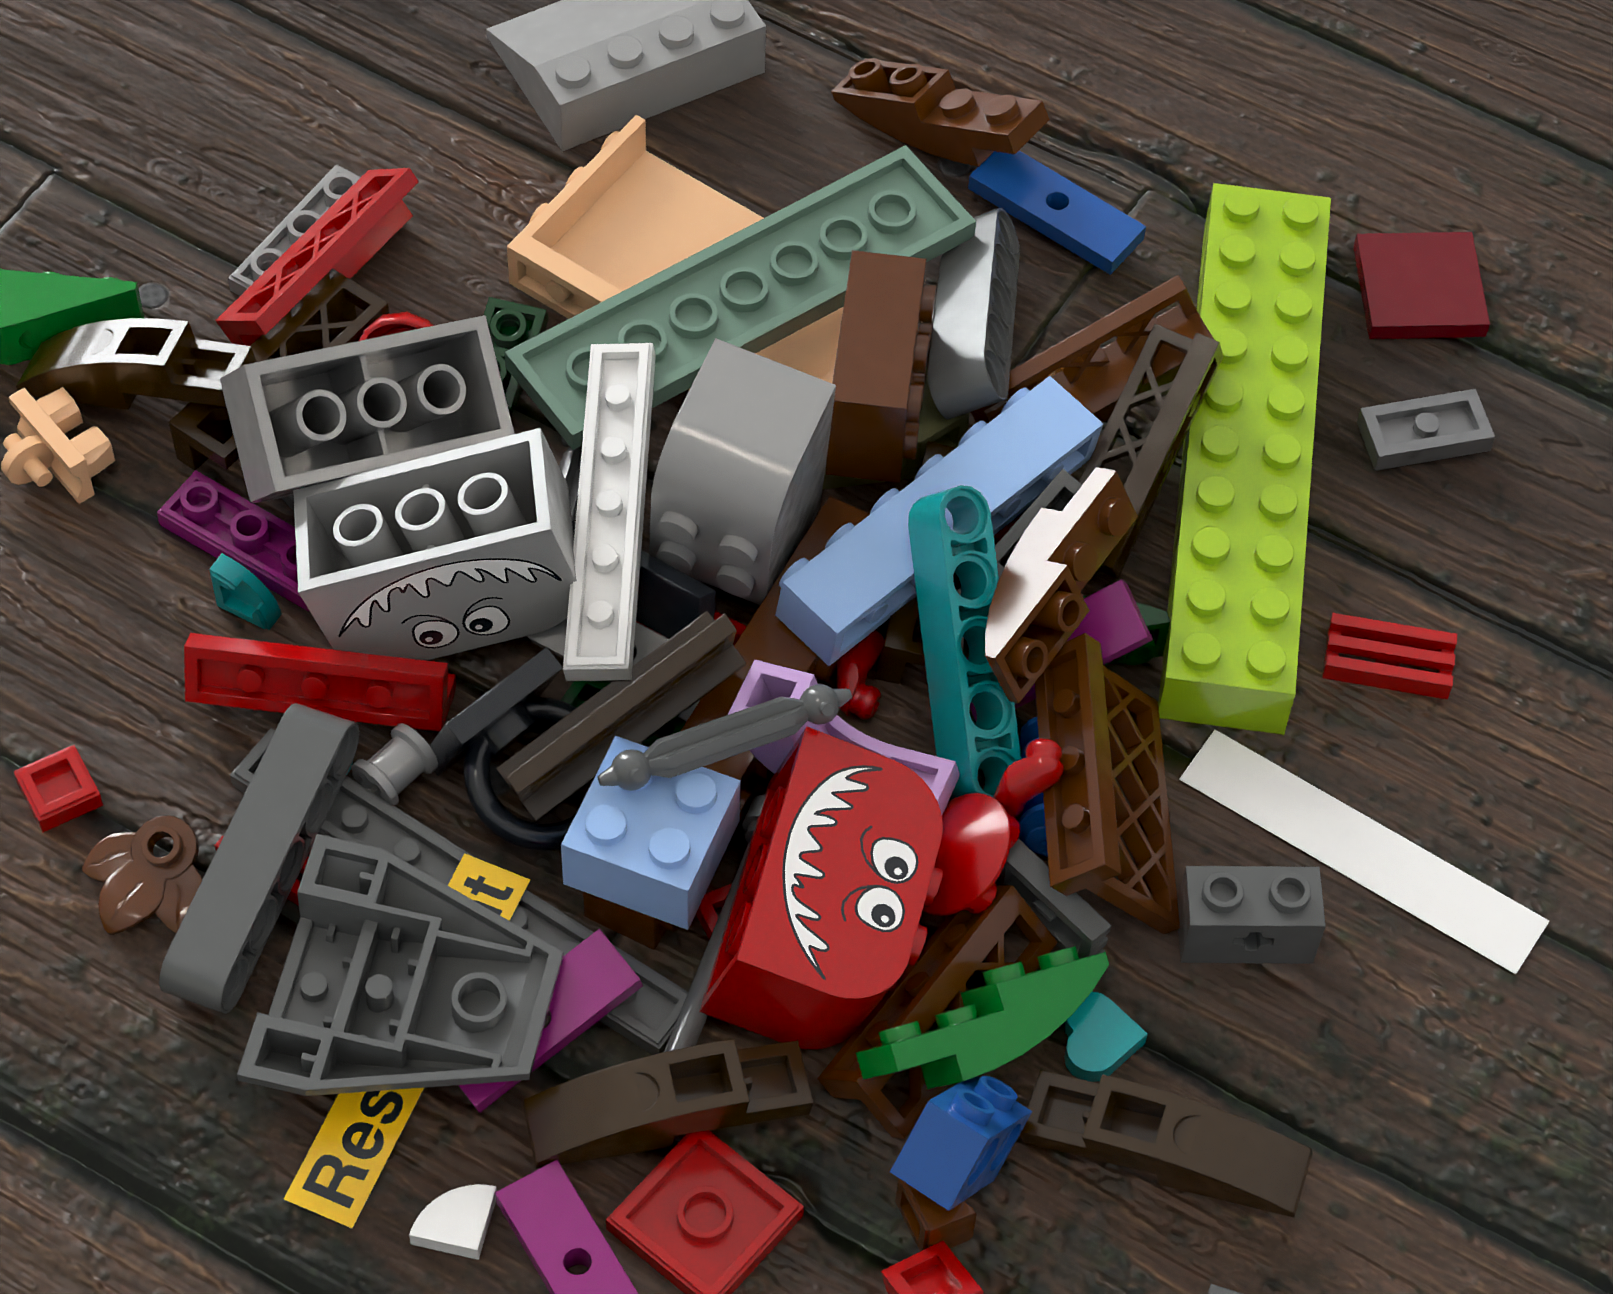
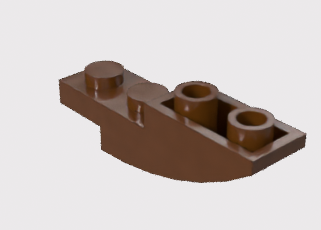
(932, 115)
(1042, 582)

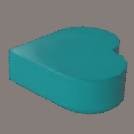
(1100, 1038)

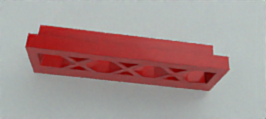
(338, 241)
(328, 680)

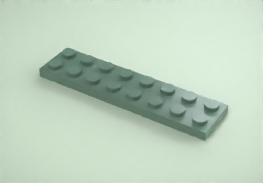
(747, 285)

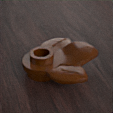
(141, 883)

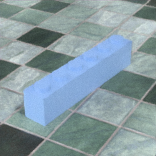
(869, 566)

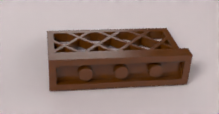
(1086, 805)

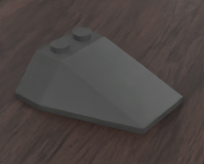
(398, 984)

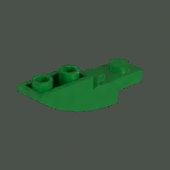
(994, 1024)

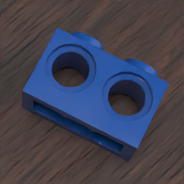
(961, 1140)

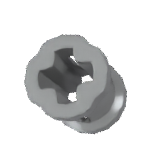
(396, 764)

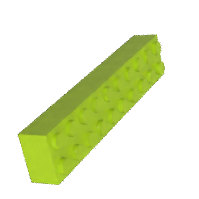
(1248, 465)

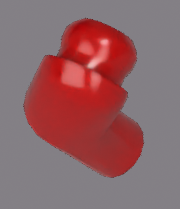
(852, 674)
(1030, 775)

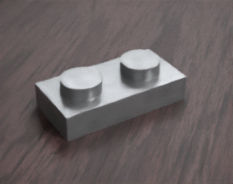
(1425, 429)

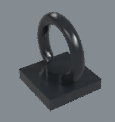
(492, 727)

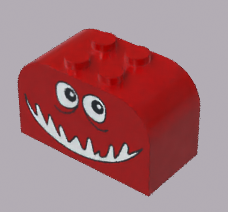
(827, 895)

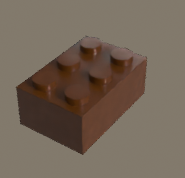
(878, 365)

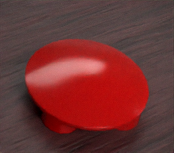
(972, 853)

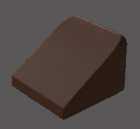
(931, 1222)

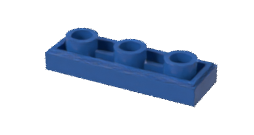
(1058, 208)

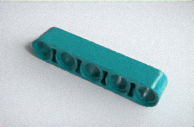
(948, 618)

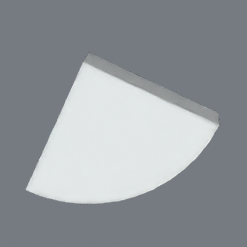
(456, 1221)

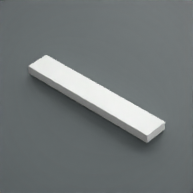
(610, 513)

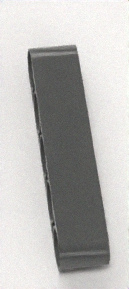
(975, 318)
(259, 858)

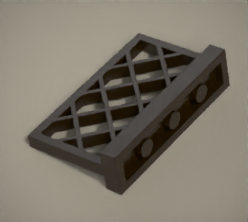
(634, 709)

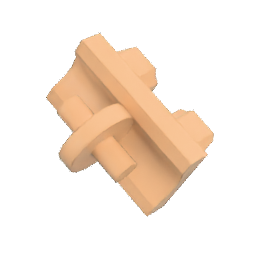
(47, 447)

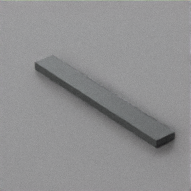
(368, 819)

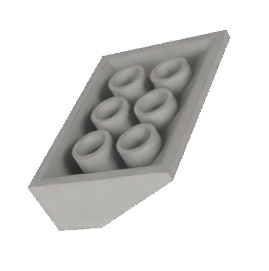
(608, 60)

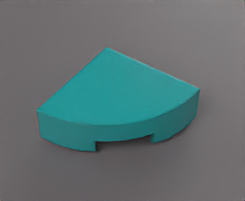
(243, 593)

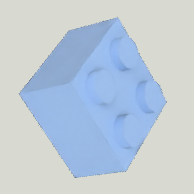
(653, 843)

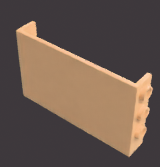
(629, 221)

